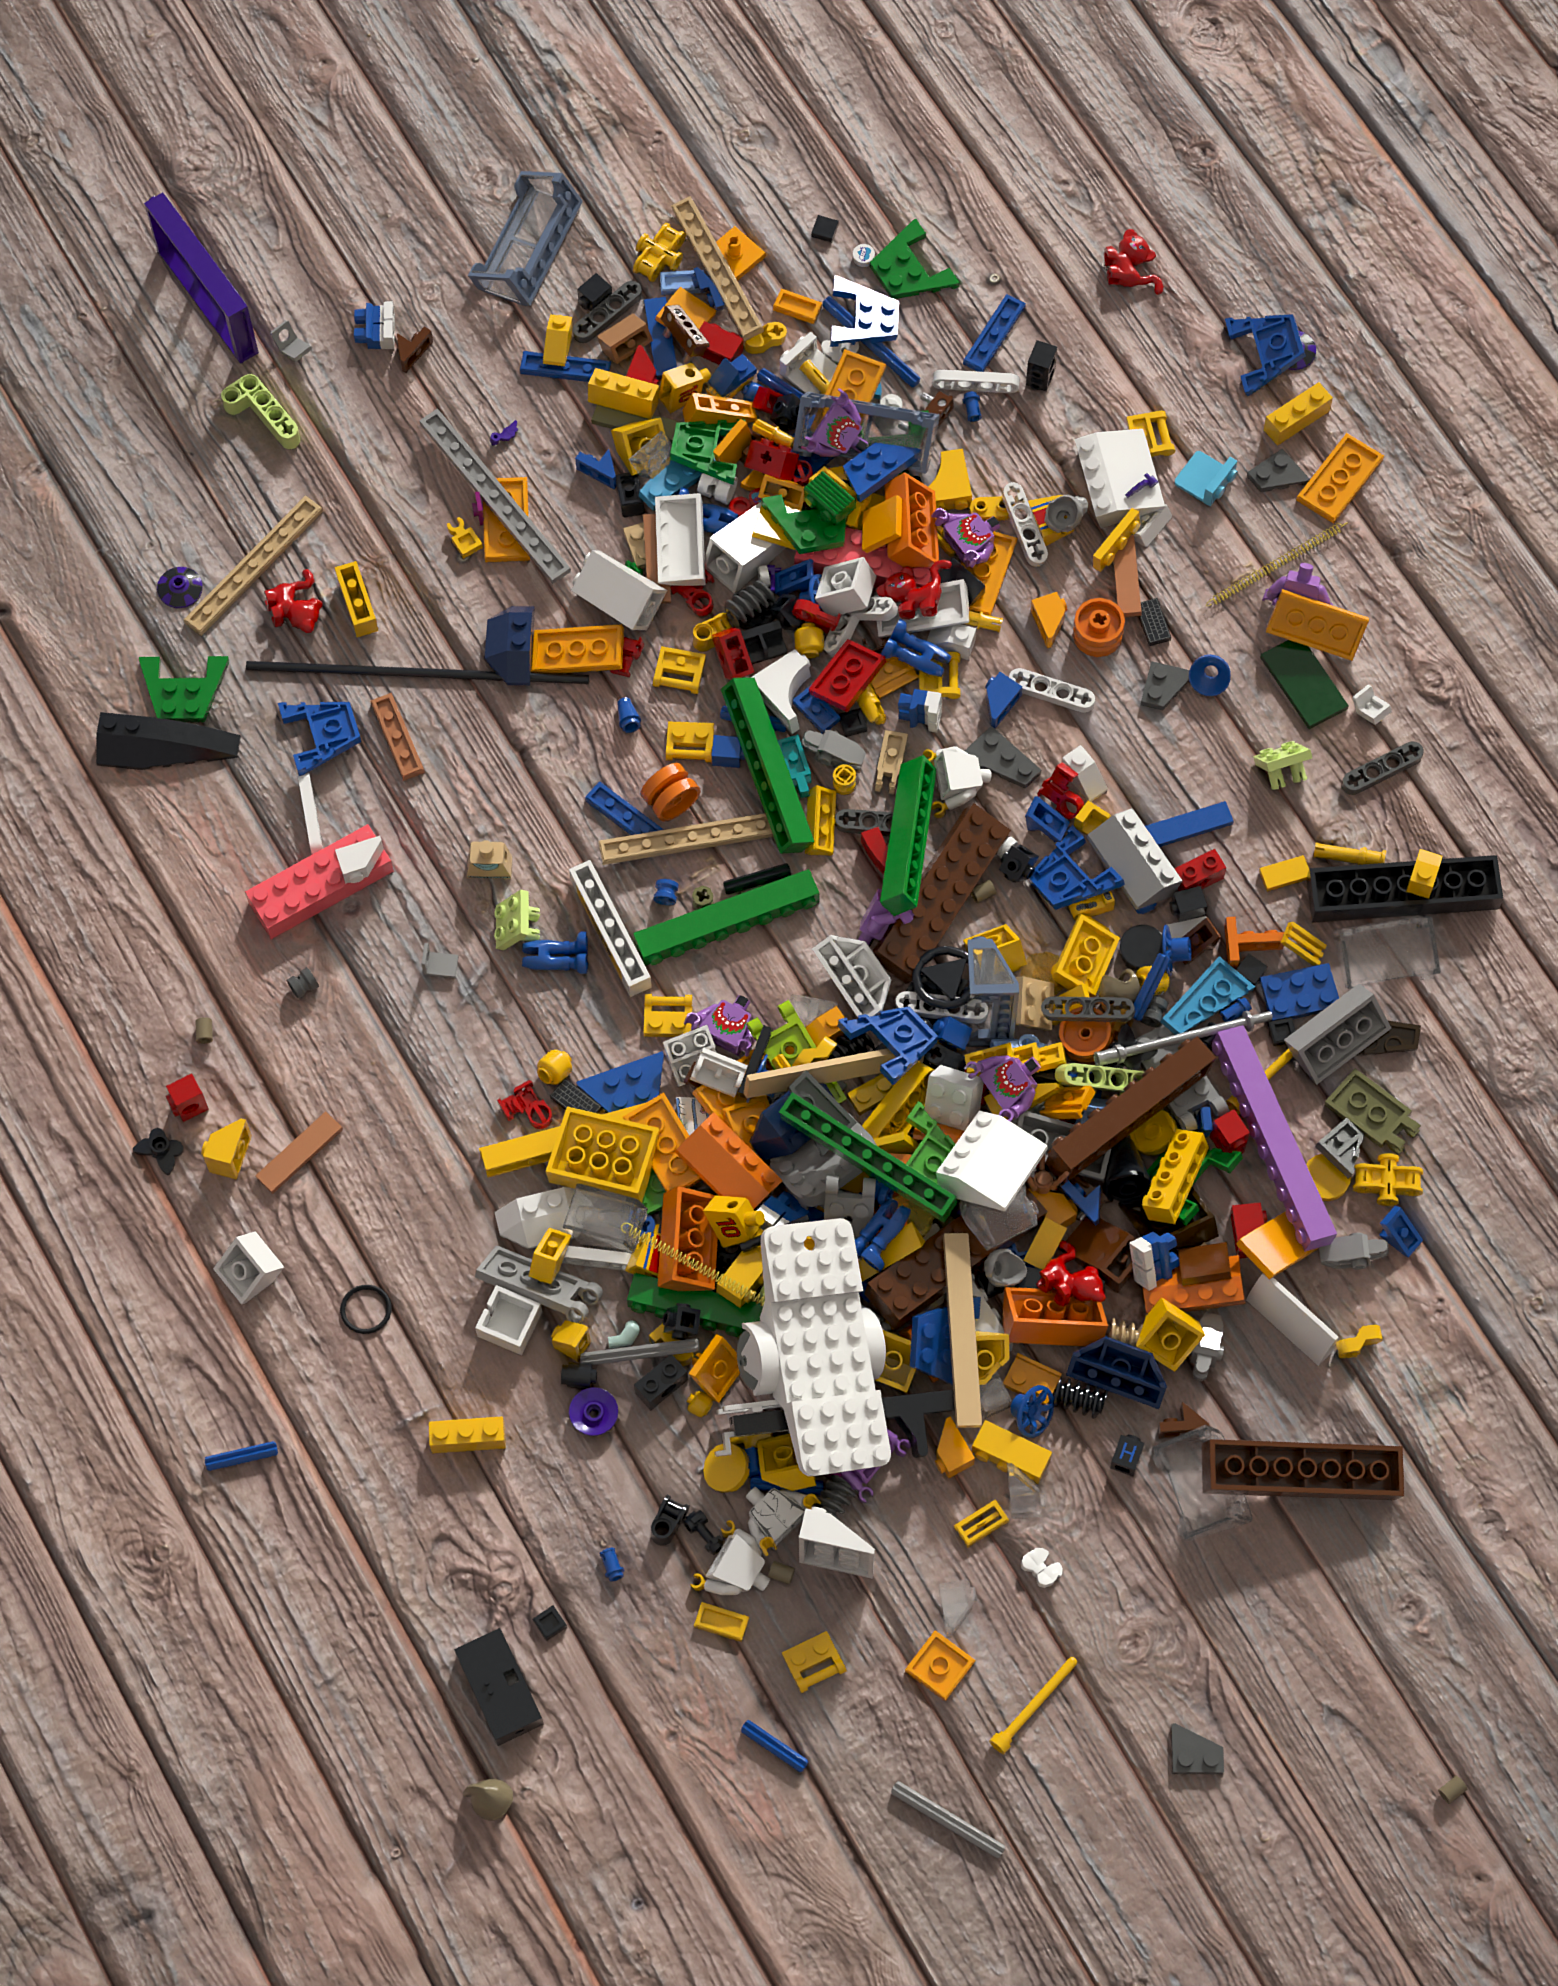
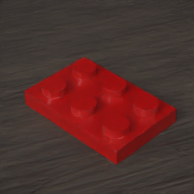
(847, 675)

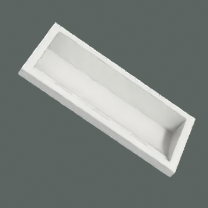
(680, 540)
(951, 610)
(1292, 1319)

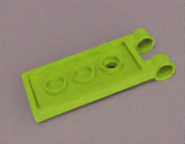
(793, 1035)

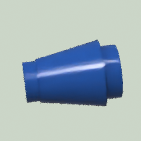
(628, 717)

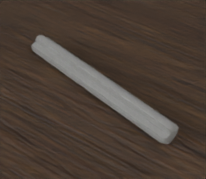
(640, 1352)
(948, 1819)

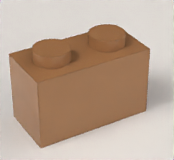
(624, 337)

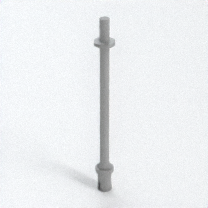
(1119, 1053)

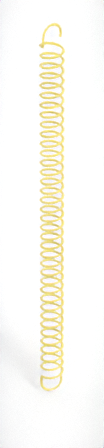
(1278, 563)
(696, 1264)

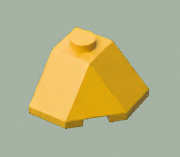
(633, 436)
(991, 1353)

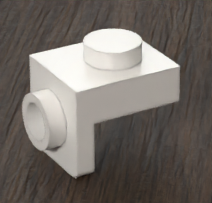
(1370, 706)

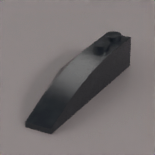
(152, 742)

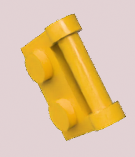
(1144, 421)
(680, 663)
(934, 683)
(689, 735)
(665, 1022)
(810, 1654)

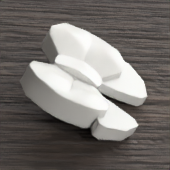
(835, 353)
(1034, 1563)

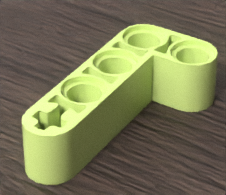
(266, 413)
(1102, 1076)

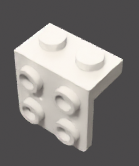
(802, 351)

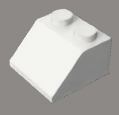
(248, 1267)

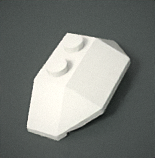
(855, 973)
(530, 1216)

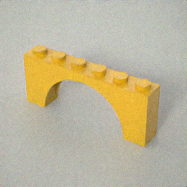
(950, 485)

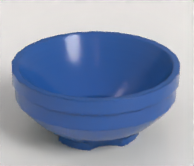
(1209, 685)

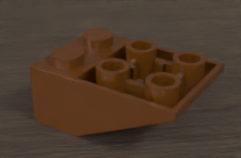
(1105, 1249)

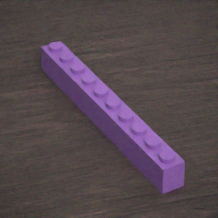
(1273, 1138)

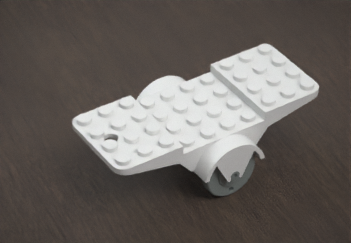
(818, 1348)

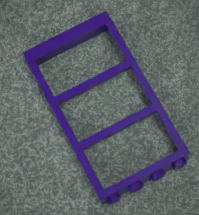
(201, 278)

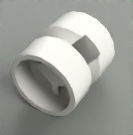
(714, 487)

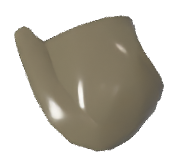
(1119, 989)
(490, 1798)

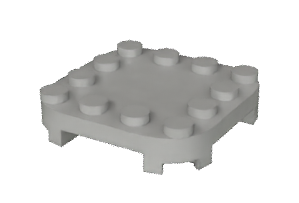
(806, 1171)

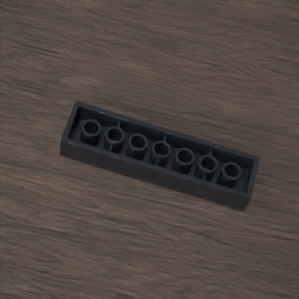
(1381, 889)

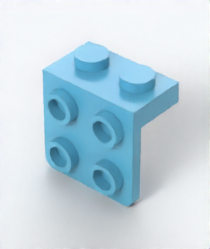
(1206, 477)

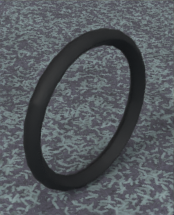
(370, 1330)

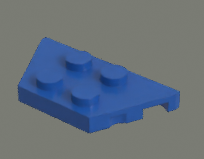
(878, 466)
(626, 1084)

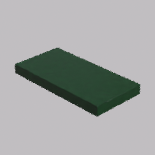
(1304, 682)

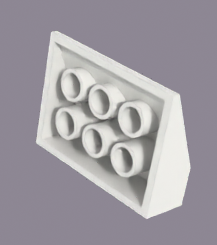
(1114, 465)
(990, 1162)
(833, 1546)

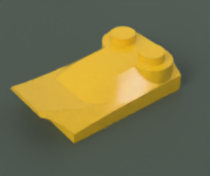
(1085, 955)

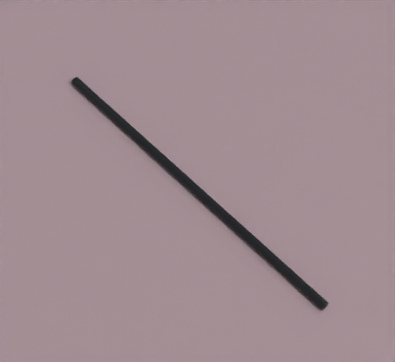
(407, 672)

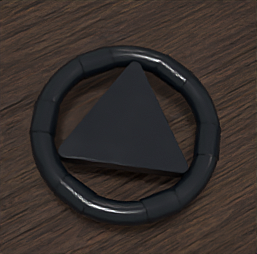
(944, 976)

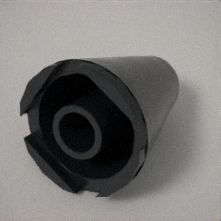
(1126, 1174)

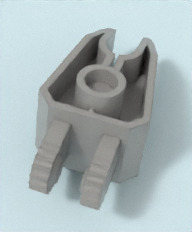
(833, 749)
(1353, 1251)
(1209, 1348)

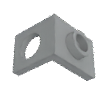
(292, 347)
(439, 963)

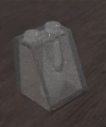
(597, 1219)

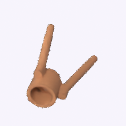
(1043, 1180)

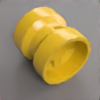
(844, 785)

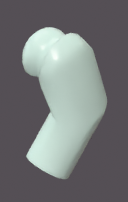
(627, 1336)

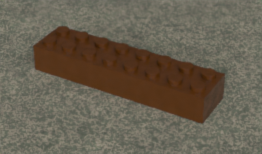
(942, 890)
(1130, 1109)
(920, 1276)
(1302, 1469)

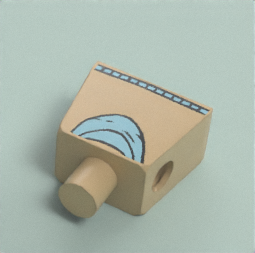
(489, 860)

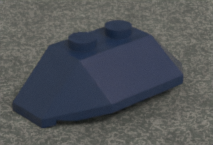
(511, 644)
(774, 1136)
(1119, 1370)

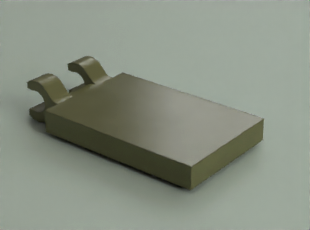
(1372, 1111)

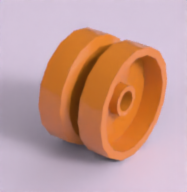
(1098, 627)
(670, 792)
(1082, 1048)

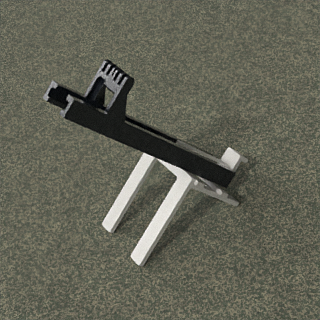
(905, 1409)

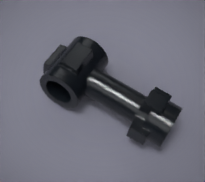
(696, 1522)

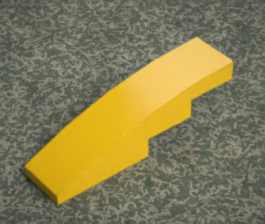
(1047, 1056)

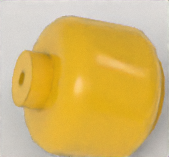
(699, 1403)

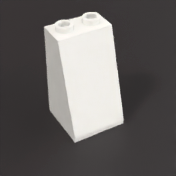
(735, 555)
(618, 590)

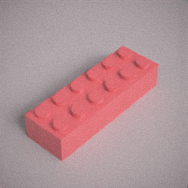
(852, 549)
(310, 886)

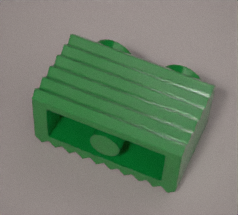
(829, 498)

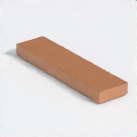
(650, 541)
(1127, 580)
(397, 736)
(299, 1152)

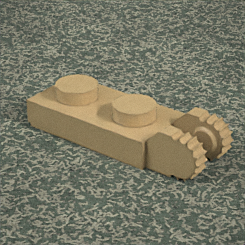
(891, 759)

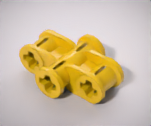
(659, 252)
(1388, 1179)

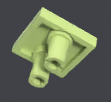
(1290, 755)
(513, 920)

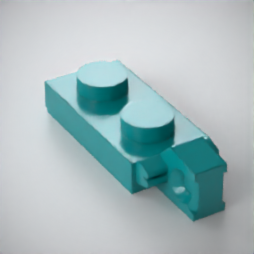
(796, 764)

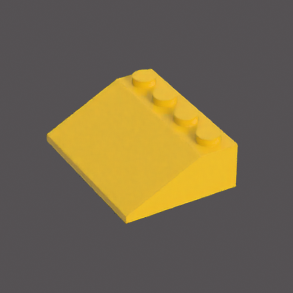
(603, 1153)

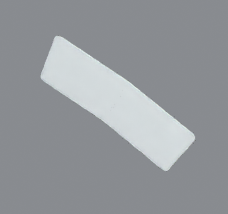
(1179, 929)

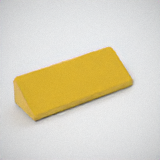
(821, 820)
(902, 1245)

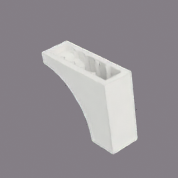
(780, 683)

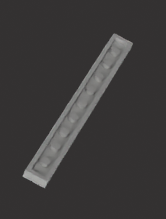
(495, 496)

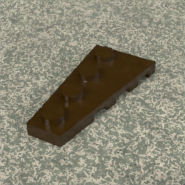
(1399, 1038)

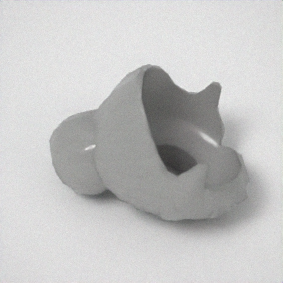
(1067, 506)
(1004, 1268)

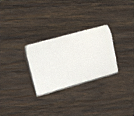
(1151, 526)

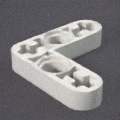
(837, 638)

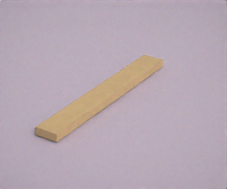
(717, 268)
(253, 565)
(684, 839)
(823, 1071)
(962, 1330)

